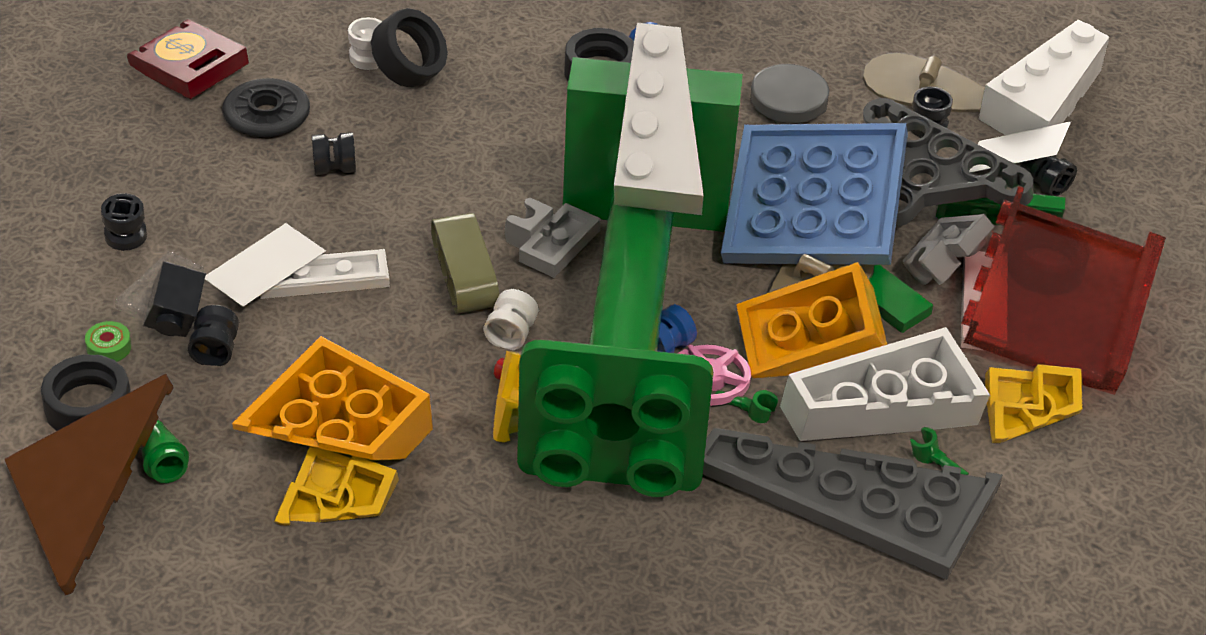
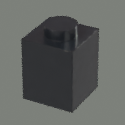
(174, 300)

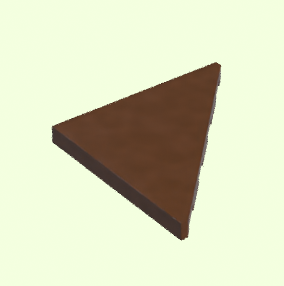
(80, 472)

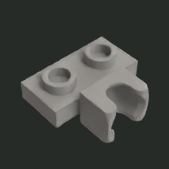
(550, 239)
(945, 241)

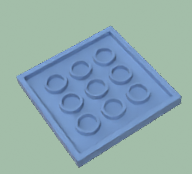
(816, 193)

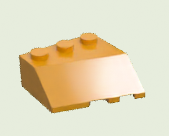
(341, 406)

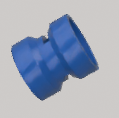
(676, 329)

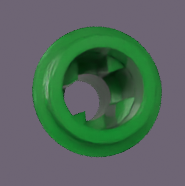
(163, 453)

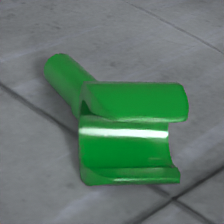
(759, 407)
(930, 450)

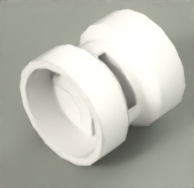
(360, 37)
(515, 314)

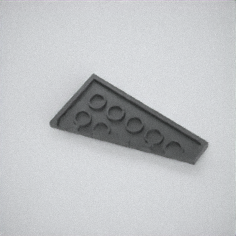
(862, 495)

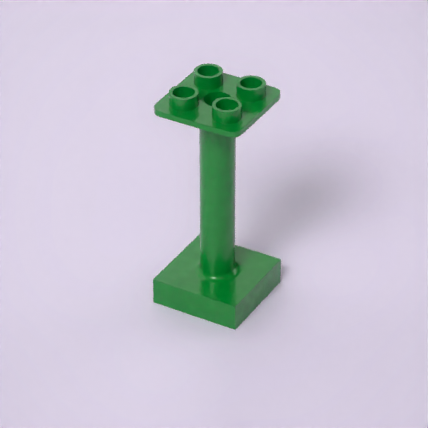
(618, 403)

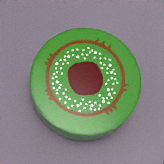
(109, 340)

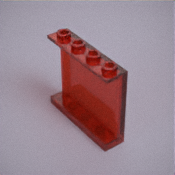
(1061, 295)

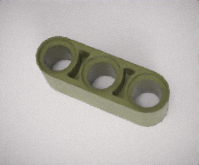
(465, 262)

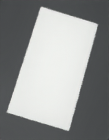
(1026, 144)
(264, 264)

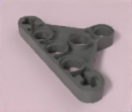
(950, 175)

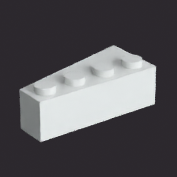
(1046, 82)
(658, 138)
(887, 391)

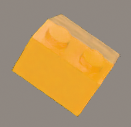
(811, 323)

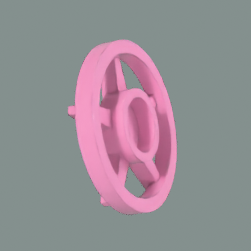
(721, 374)

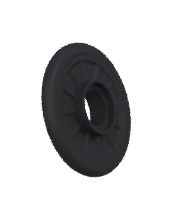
(242, 105)

